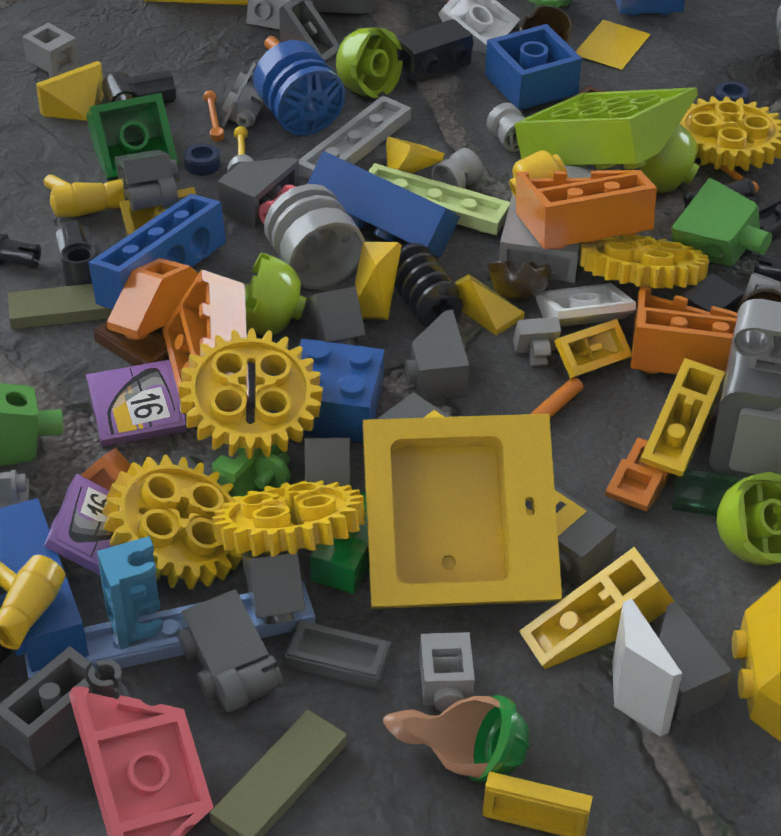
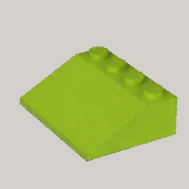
(606, 127)

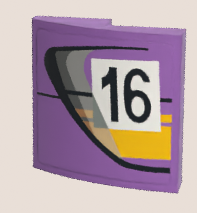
(136, 403)
(79, 525)

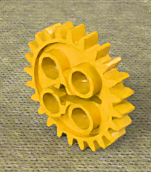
(733, 133)
(644, 261)
(208, 391)
(176, 512)
(289, 518)

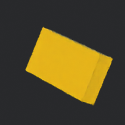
(536, 805)

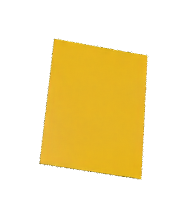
(612, 44)

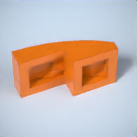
(635, 481)

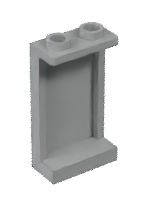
(521, 246)

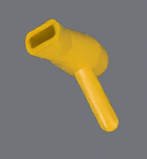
(83, 198)
(27, 597)

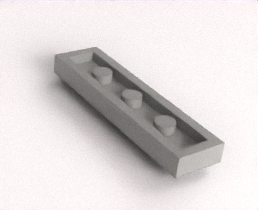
(359, 134)

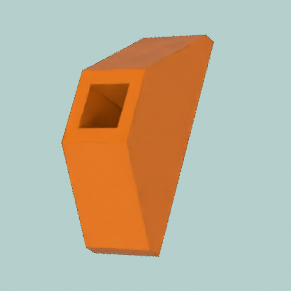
(150, 297)

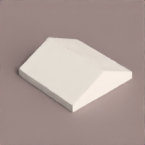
(481, 18)
(585, 304)
(643, 673)

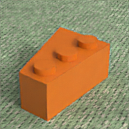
(585, 209)
(207, 309)
(673, 331)

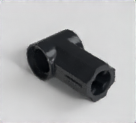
(138, 86)
(75, 252)

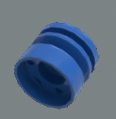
(299, 87)

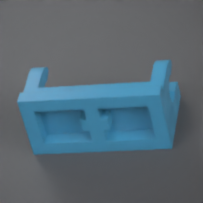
(130, 589)

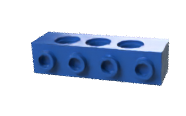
(179, 234)

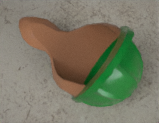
(469, 735)

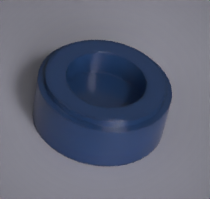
(733, 90)
(202, 159)

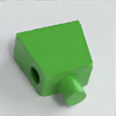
(721, 225)
(22, 423)

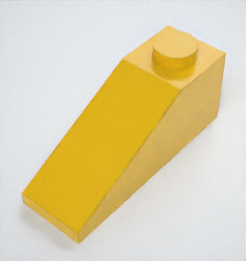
(684, 417)
(593, 611)

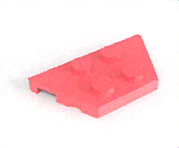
(141, 765)

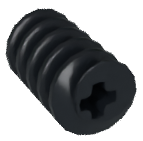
(425, 284)

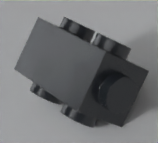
(435, 50)

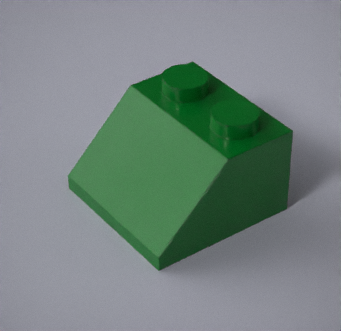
(128, 129)

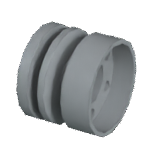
(314, 235)

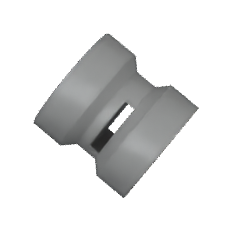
(501, 125)
(459, 170)

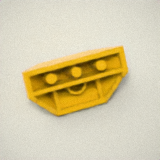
(759, 651)

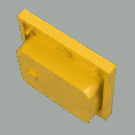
(453, 514)

